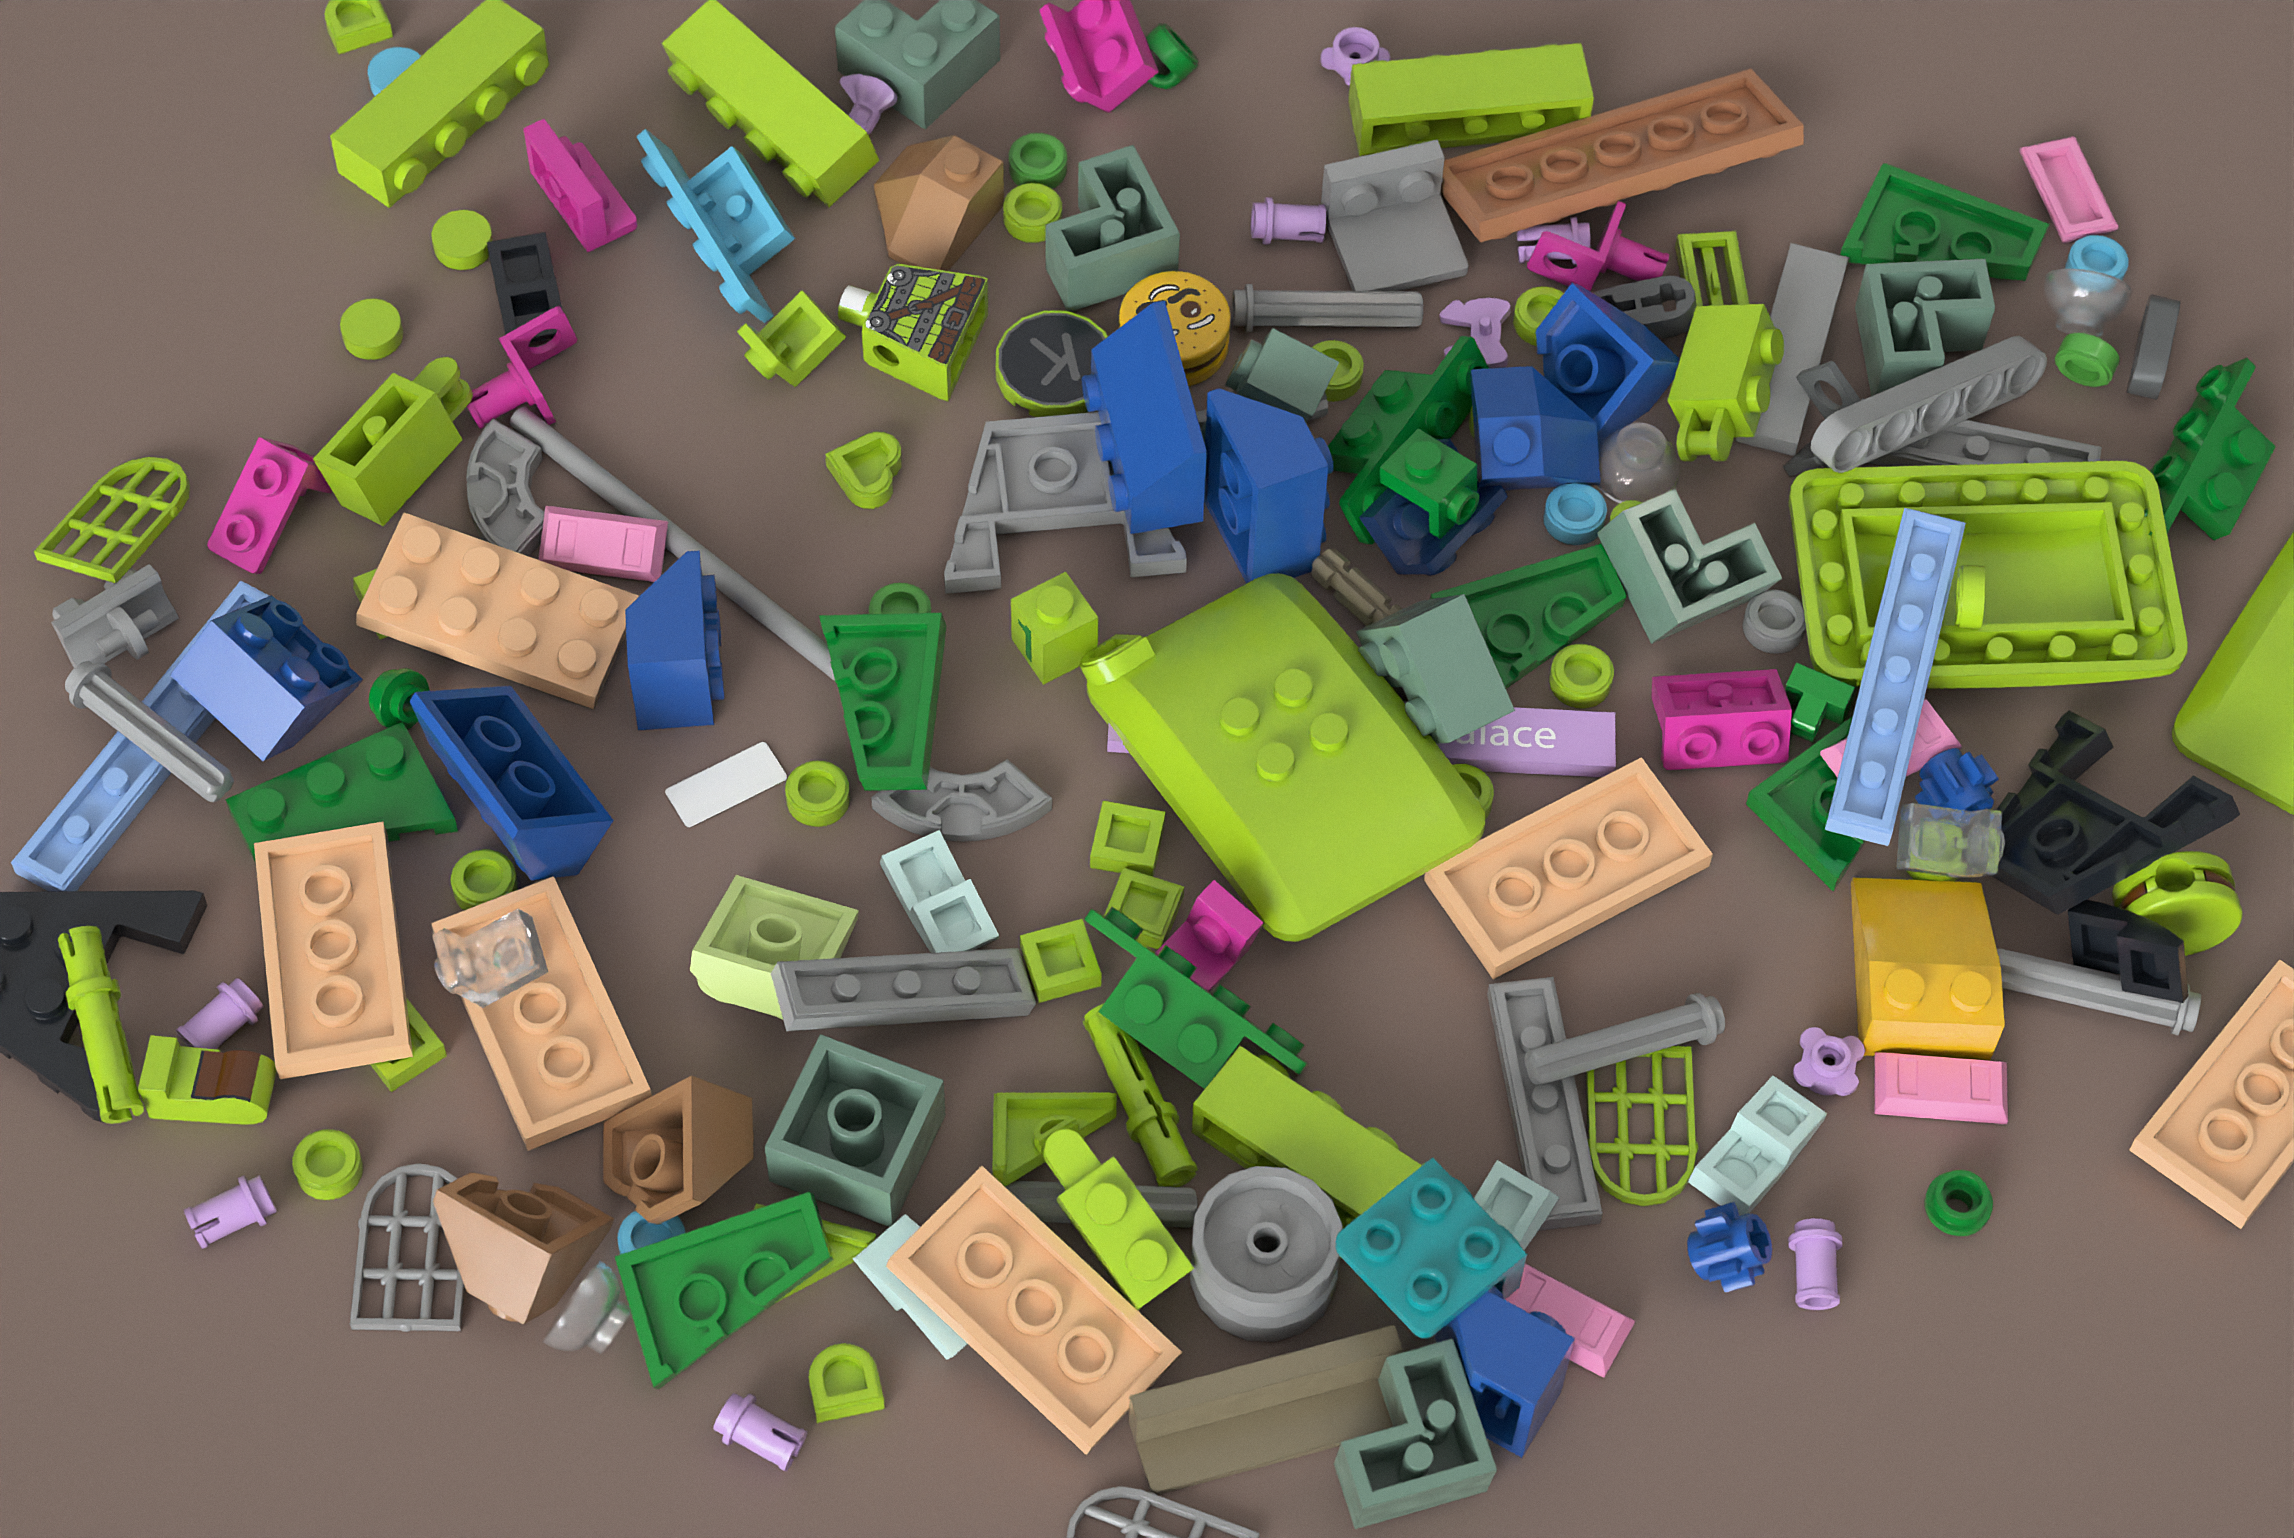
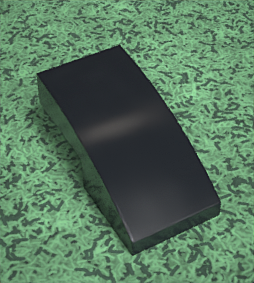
(524, 280)
(2129, 945)

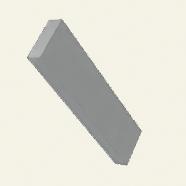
(1804, 316)
(1987, 444)
(902, 989)
(1546, 1115)

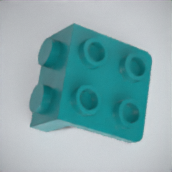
(1431, 1250)

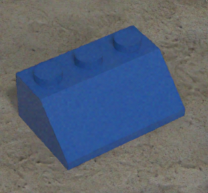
(1147, 424)
(1265, 485)
(514, 777)

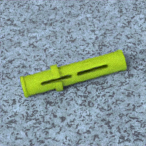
(103, 1037)
(1150, 1119)

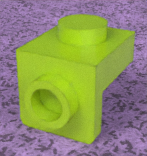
(792, 340)

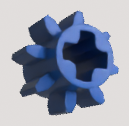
(1957, 781)
(1729, 1247)

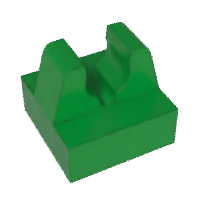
(1816, 699)

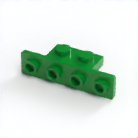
(1391, 414)
(2213, 455)
(1177, 1015)

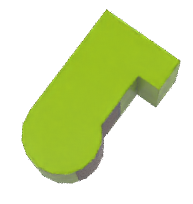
(205, 1083)

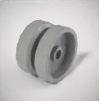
(1265, 1253)

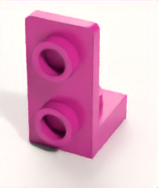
(263, 503)
(1214, 935)

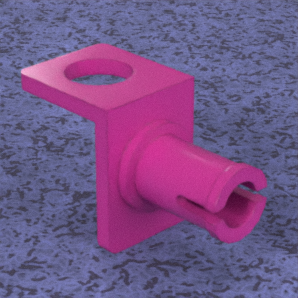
(1612, 253)
(517, 384)

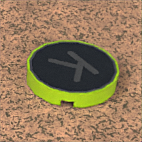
(1044, 362)

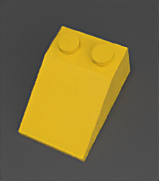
(1925, 969)

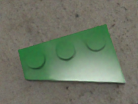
(1927, 221)
(1541, 607)
(888, 692)
(351, 787)
(1797, 807)
(717, 1279)

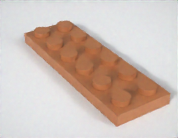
(1618, 155)

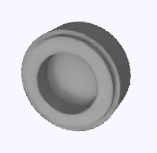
(1774, 621)

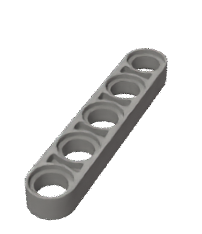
(1928, 404)

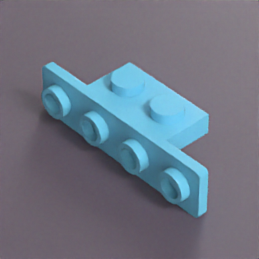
(729, 215)

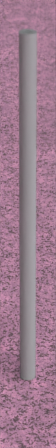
(677, 540)

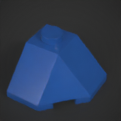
(1603, 359)
(1530, 432)

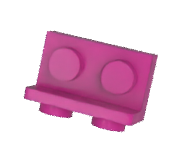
(1099, 50)
(577, 187)
(1722, 719)

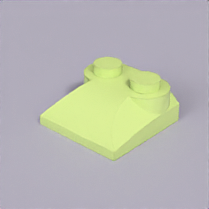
(756, 930)

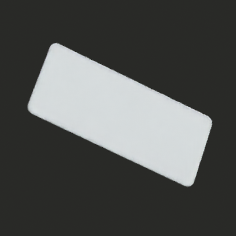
(726, 784)

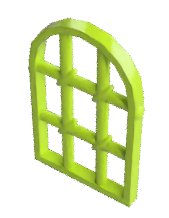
(103, 486)
(1657, 1147)

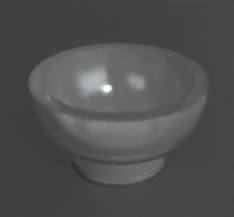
(2085, 299)
(1637, 464)
(591, 1314)

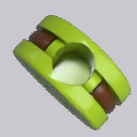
(2187, 895)

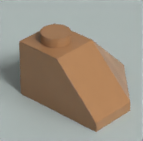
(938, 201)
(677, 1147)
(518, 1245)

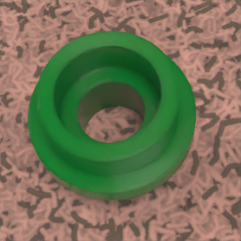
(391, 696)
(1964, 1187)

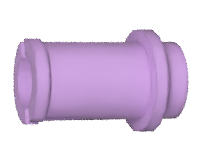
(1287, 221)
(1573, 231)
(221, 1016)
(234, 1211)
(1816, 1263)
(759, 1431)

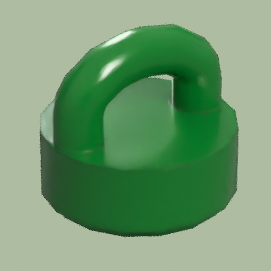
(1173, 53)

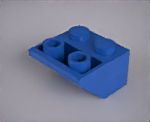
(675, 648)
(265, 675)
(1511, 1366)

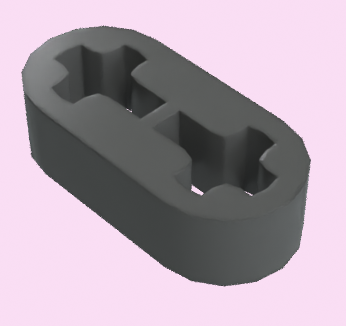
(1645, 301)
(2153, 347)

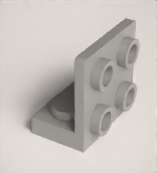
(1392, 219)

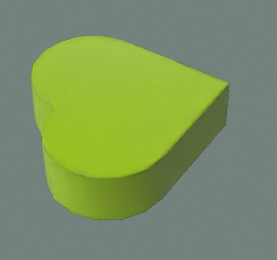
(866, 468)

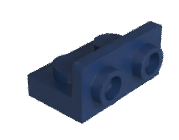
(1404, 533)

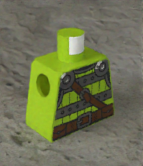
(919, 324)

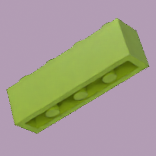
(1468, 97)
(440, 101)
(770, 103)
(1272, 1121)

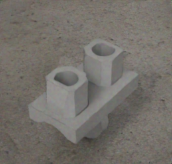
(114, 618)

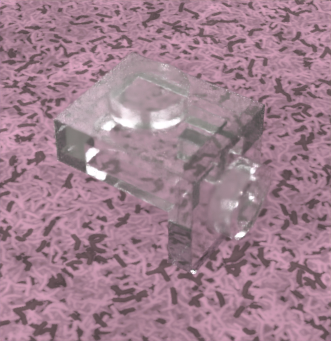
(1949, 841)
(491, 959)

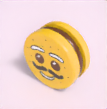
(1197, 317)

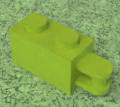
(1723, 378)
(395, 440)
(1114, 1220)

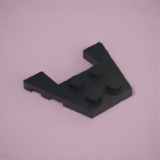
(2075, 842)
(35, 977)

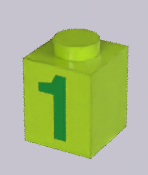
(1053, 627)

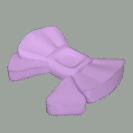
(870, 99)
(1485, 320)

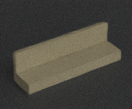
(1262, 1411)

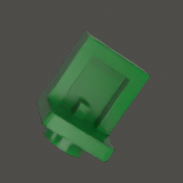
(1434, 480)

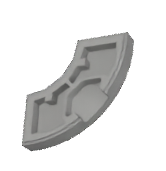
(500, 489)
(967, 805)

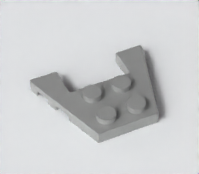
(1039, 479)

